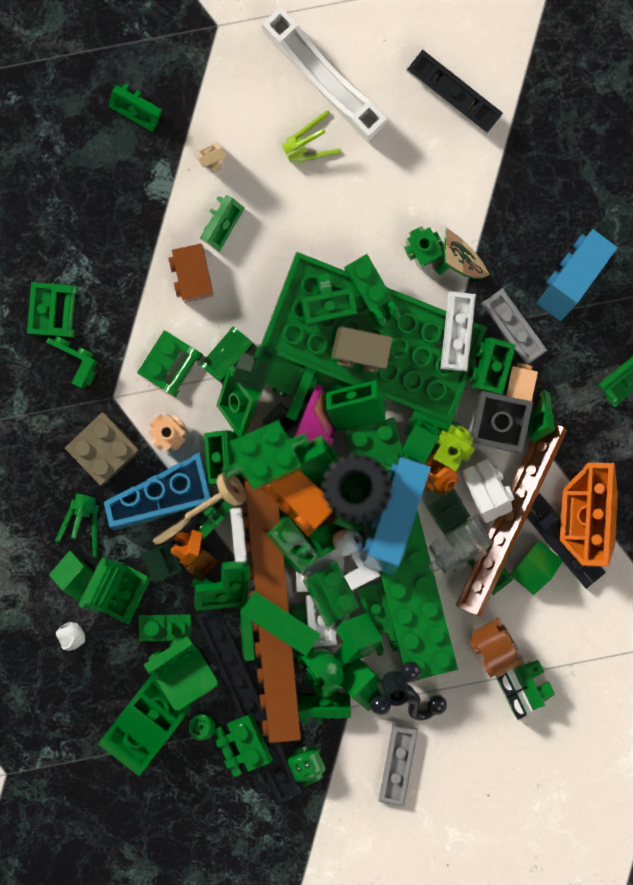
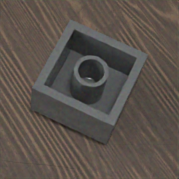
(501, 422)

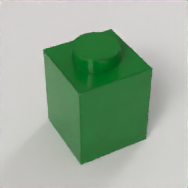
(420, 441)

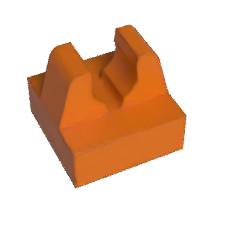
(190, 546)

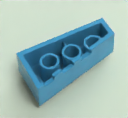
(161, 496)
(395, 523)

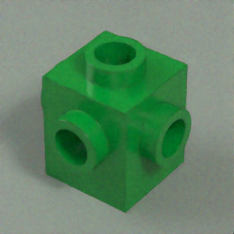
(423, 256)

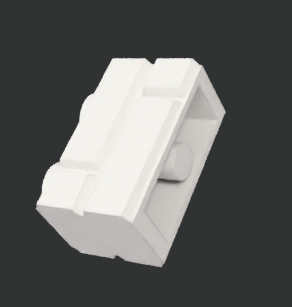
(487, 490)

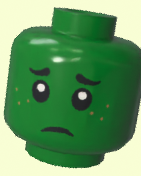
(306, 764)

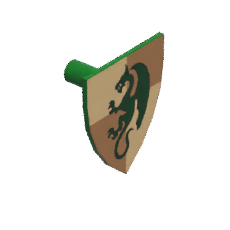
(460, 258)

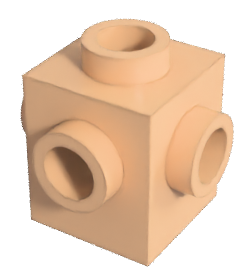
(176, 438)

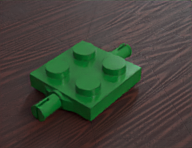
(265, 455)

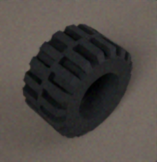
(334, 488)

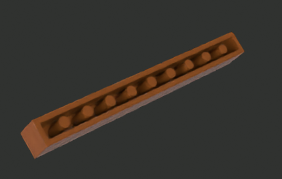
(276, 655)

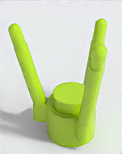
(296, 147)

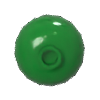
(322, 670)

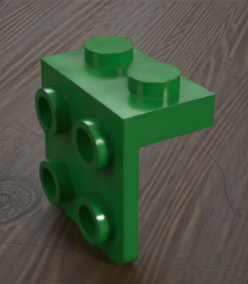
(182, 673)

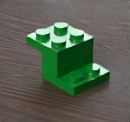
(142, 727)

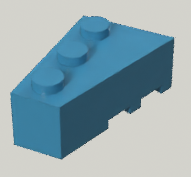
(576, 275)

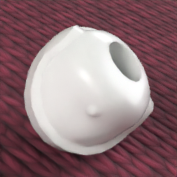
(347, 541)
(70, 636)

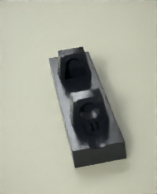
(454, 91)
(548, 525)

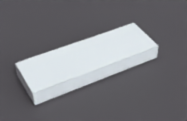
(458, 331)

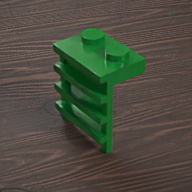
(115, 590)

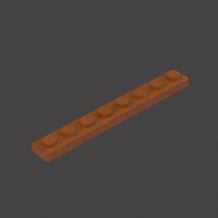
(507, 527)

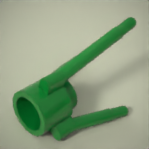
(82, 506)

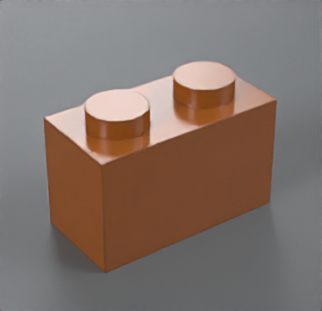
(191, 272)

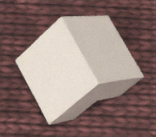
(362, 573)

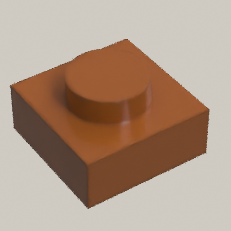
(202, 564)

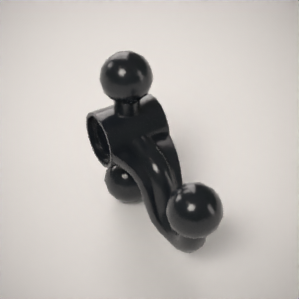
(399, 692)

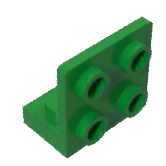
(306, 388)

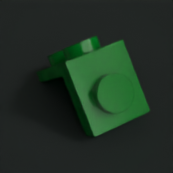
(85, 373)

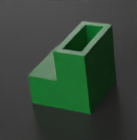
(536, 567)
(72, 575)
(358, 638)
(362, 683)

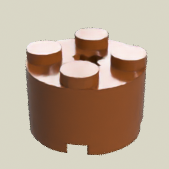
(496, 648)

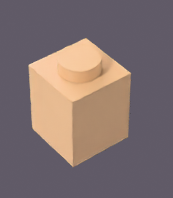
(521, 382)

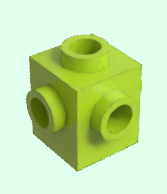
(454, 447)

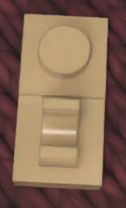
(211, 157)

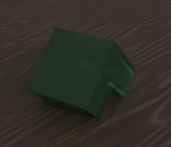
(254, 371)
(448, 511)
(162, 562)

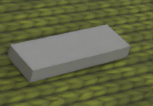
(514, 326)
(398, 765)

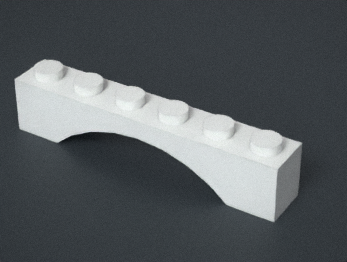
(323, 76)

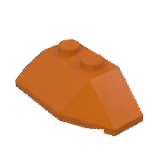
(590, 514)

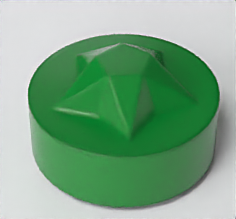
(201, 727)

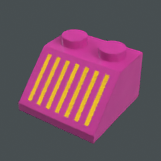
(316, 419)

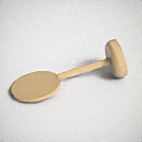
(229, 489)

